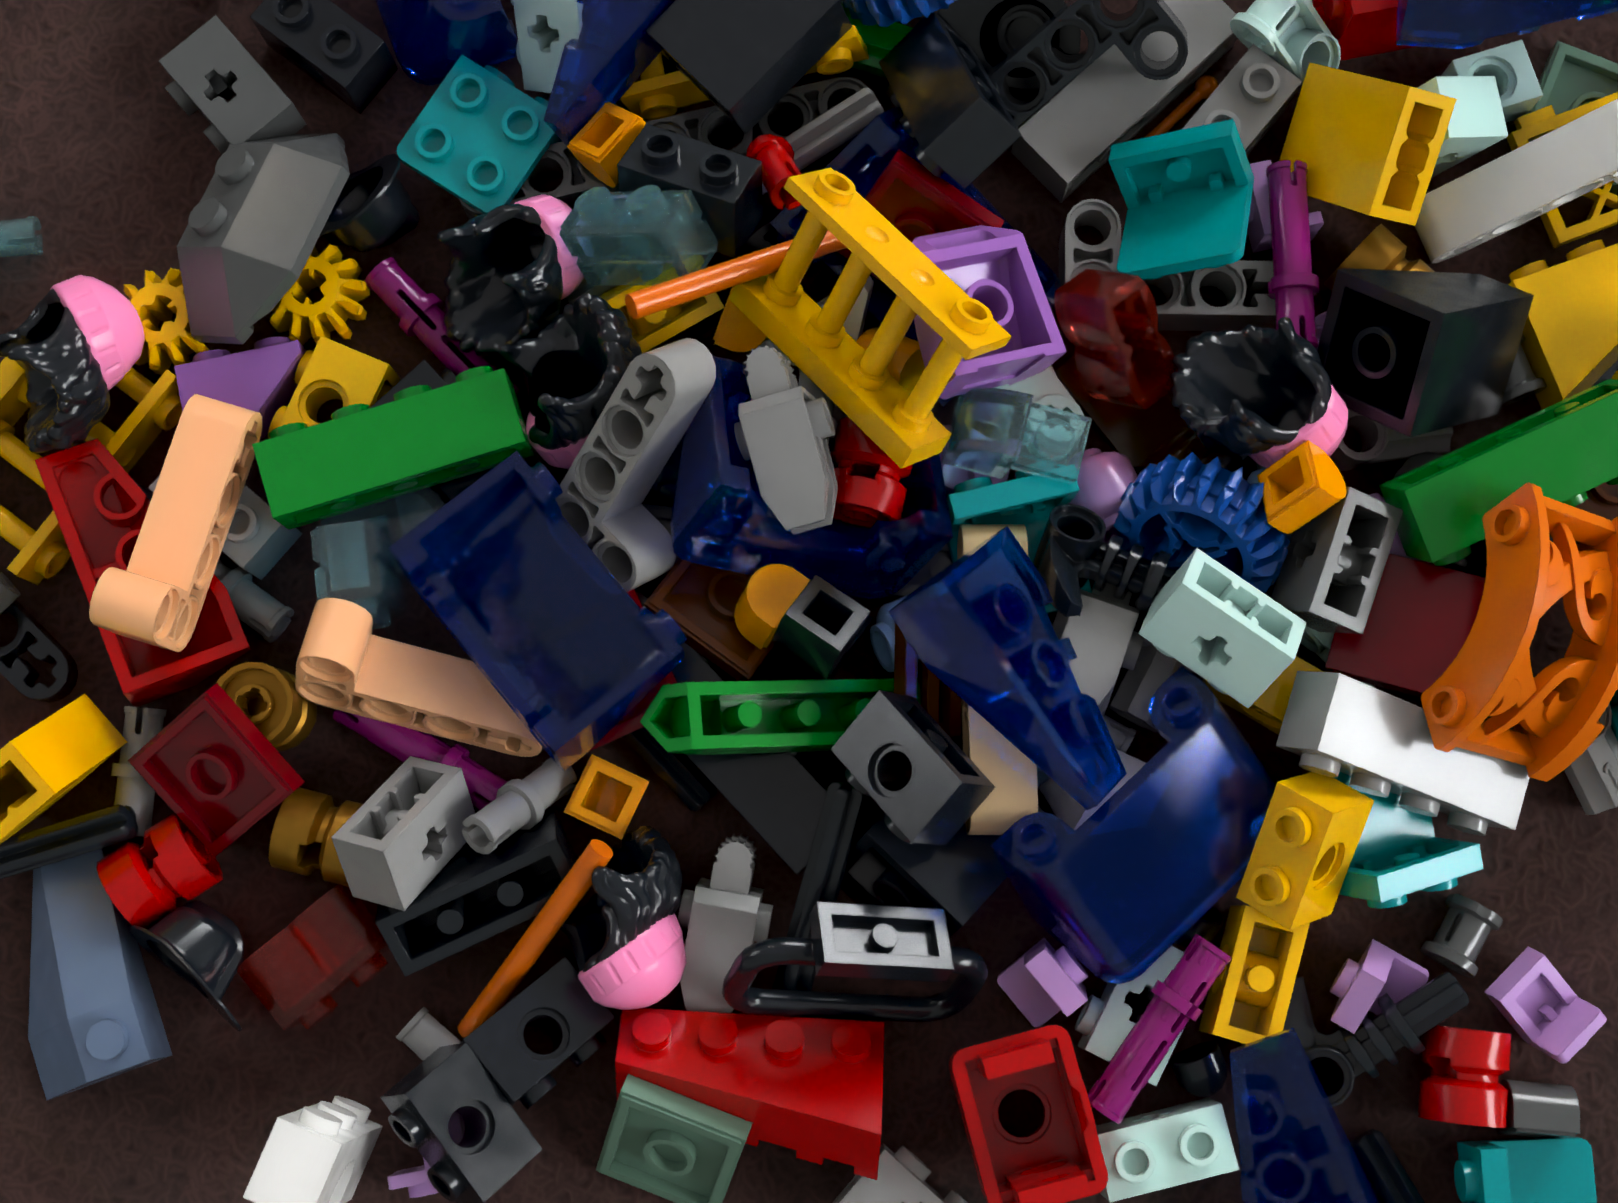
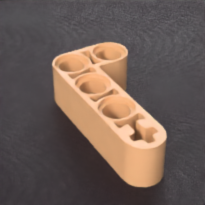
(183, 528)
(402, 683)

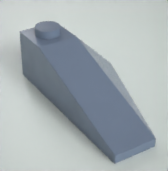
(87, 983)

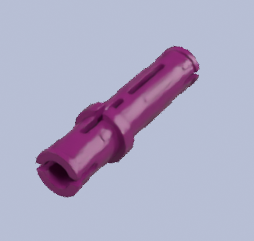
(1292, 280)
(393, 287)
(406, 742)
(1158, 1027)

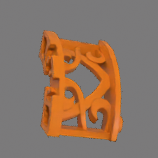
(1492, 673)

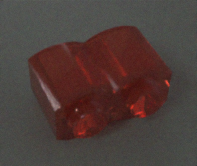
(1115, 337)
(315, 959)

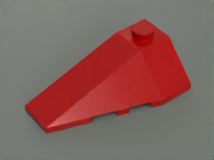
(100, 521)

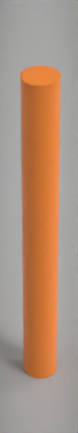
(716, 278)
(536, 937)

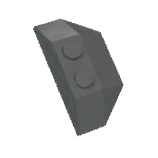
(256, 230)

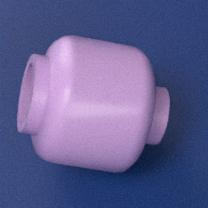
(1102, 483)

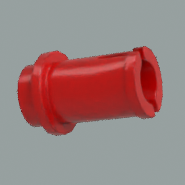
(777, 166)

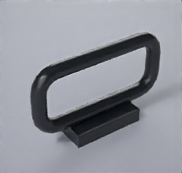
(861, 944)

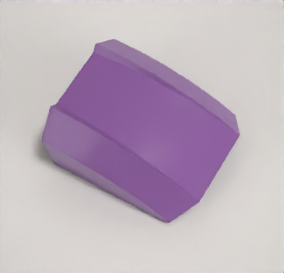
(1000, 273)

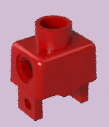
(1064, 1153)

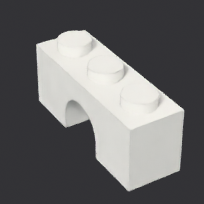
(315, 1154)

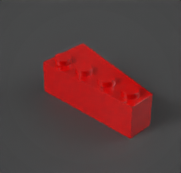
(793, 1077)

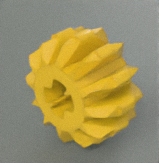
(341, 293)
(158, 303)

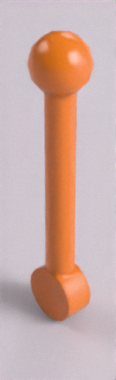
(1203, 89)

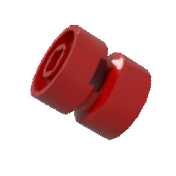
(865, 479)
(151, 876)
(1465, 1076)

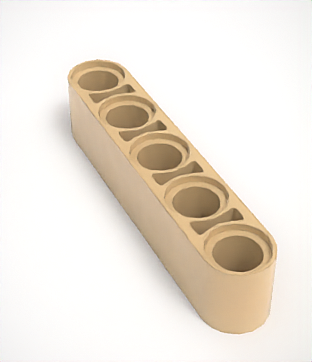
(987, 748)

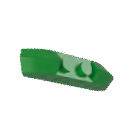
(758, 714)

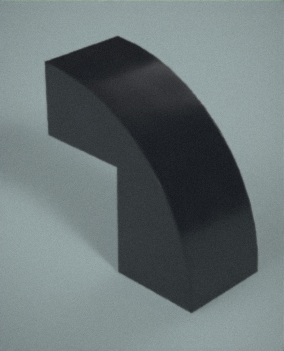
(822, 627)

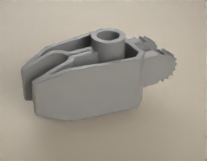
(787, 443)
(1101, 641)
(721, 922)

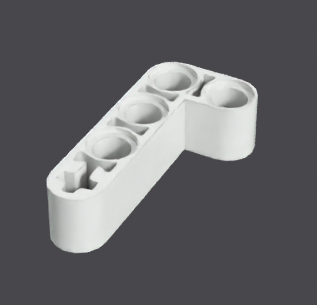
(1521, 185)

